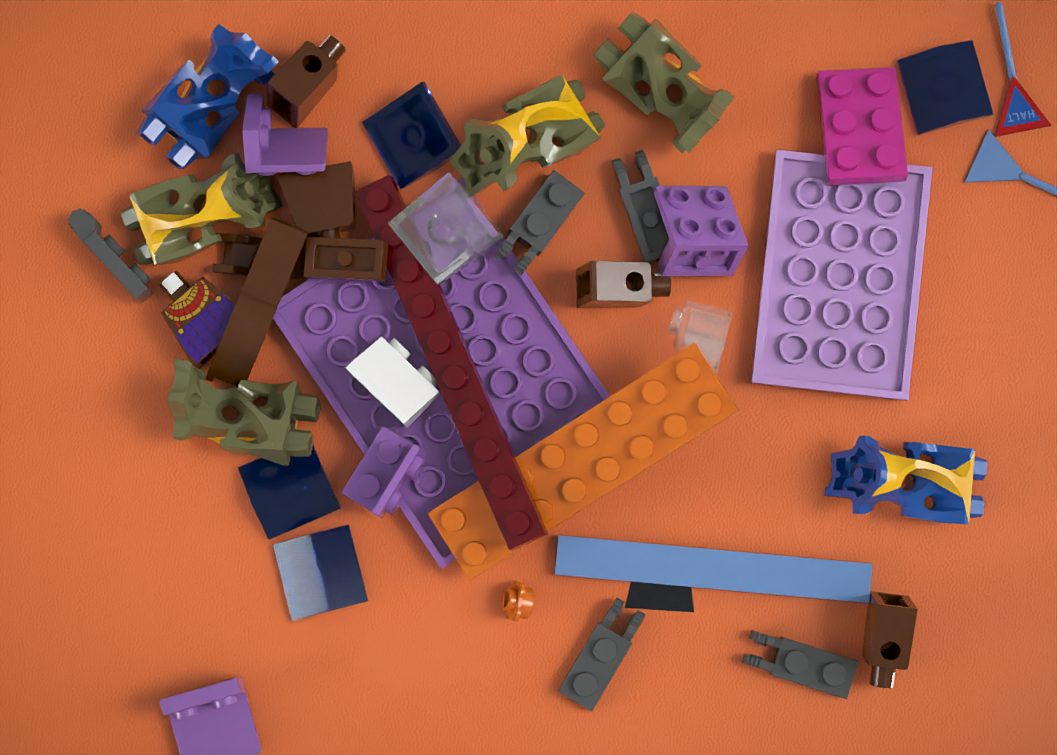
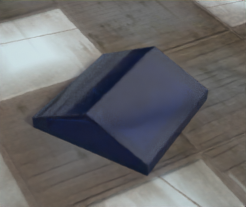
(944, 87)
(412, 136)
(288, 493)
(320, 572)

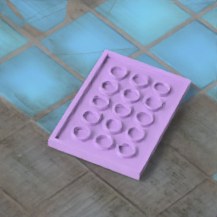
(840, 281)

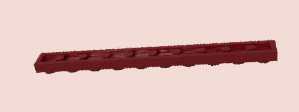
(454, 373)

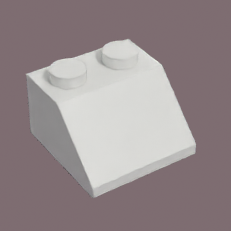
(394, 380)

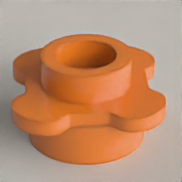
(518, 601)

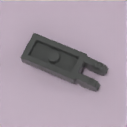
(643, 208)
(541, 219)
(109, 253)
(599, 658)
(805, 665)

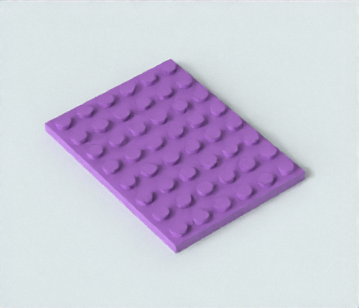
(514, 340)

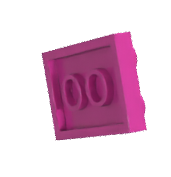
(861, 126)

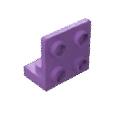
(280, 148)
(701, 231)
(383, 473)
(213, 720)

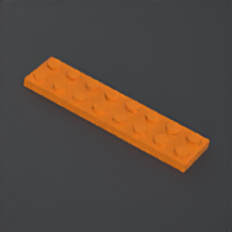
(594, 454)

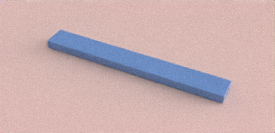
(713, 569)

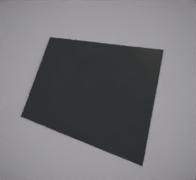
(660, 597)

